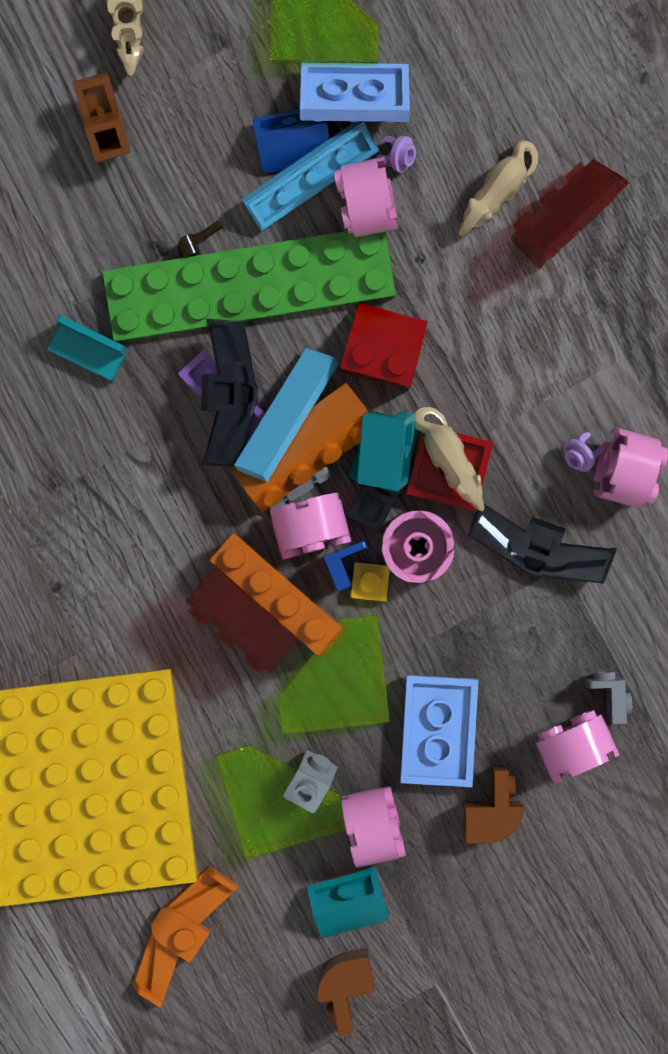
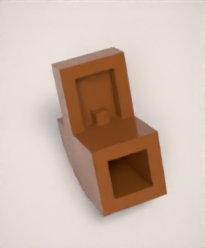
(102, 117)
(493, 819)
(344, 977)

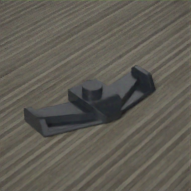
(229, 392)
(540, 548)

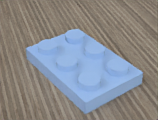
(354, 92)
(439, 730)

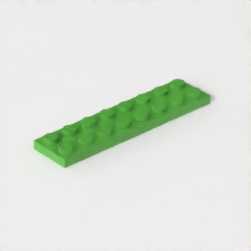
(248, 284)

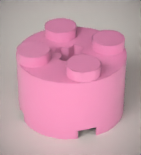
(367, 196)
(630, 468)
(310, 525)
(438, 546)
(576, 747)
(373, 826)

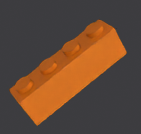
(324, 436)
(278, 595)

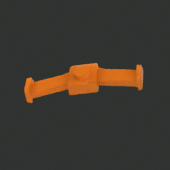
(179, 932)

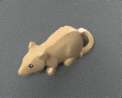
(127, 31)
(499, 186)
(448, 453)

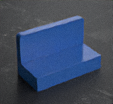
(286, 139)
(336, 566)

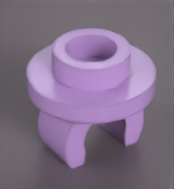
(402, 153)
(579, 454)

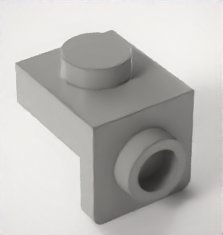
(617, 700)
(311, 781)

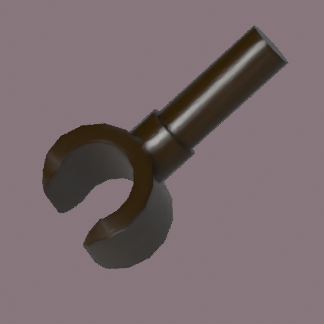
(188, 243)

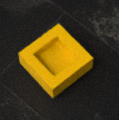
(370, 581)

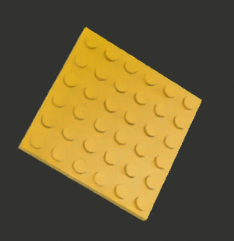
(92, 789)

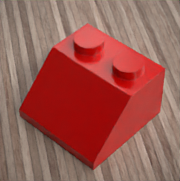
(383, 346)

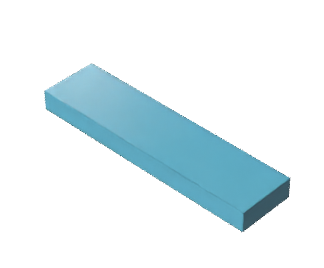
(309, 175)
(286, 414)

